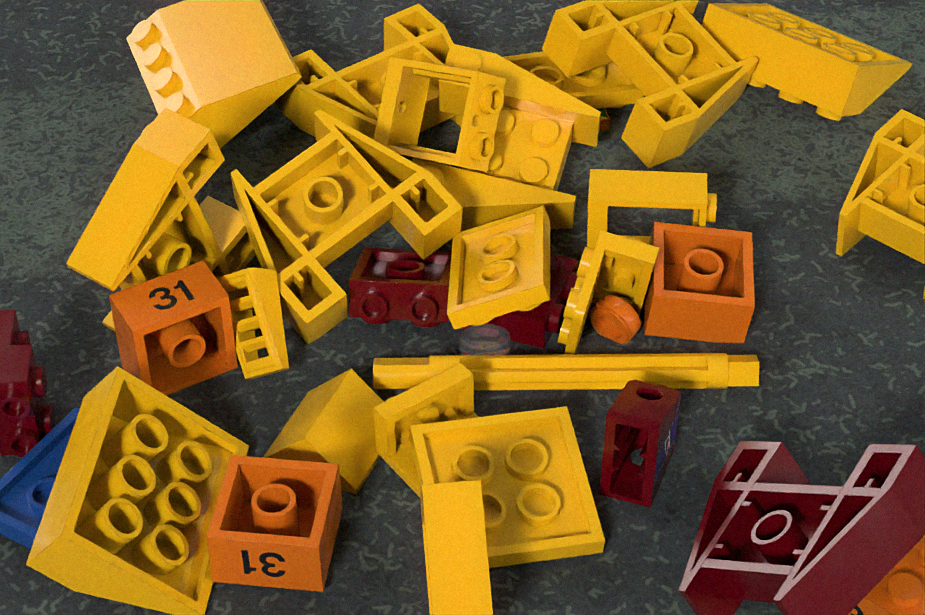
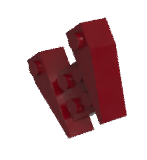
(799, 542)

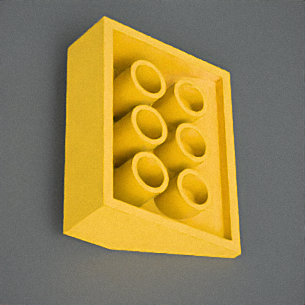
(804, 58)
(214, 62)
(135, 500)

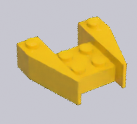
(665, 55)
(357, 90)
(529, 142)
(889, 191)
(330, 203)
(151, 217)

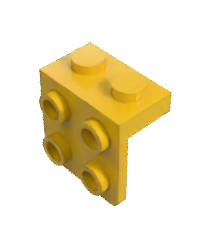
(614, 268)
(438, 399)

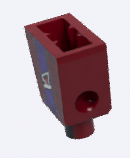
(642, 419)

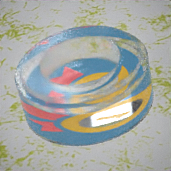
(485, 340)

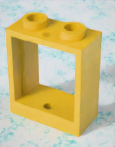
(408, 85)
(646, 190)
(455, 548)

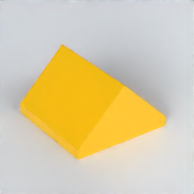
(334, 427)

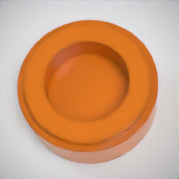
(615, 319)

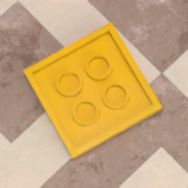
(530, 481)

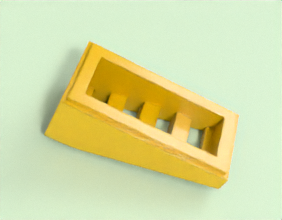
(257, 290)

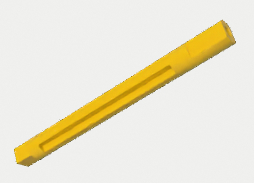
(575, 370)

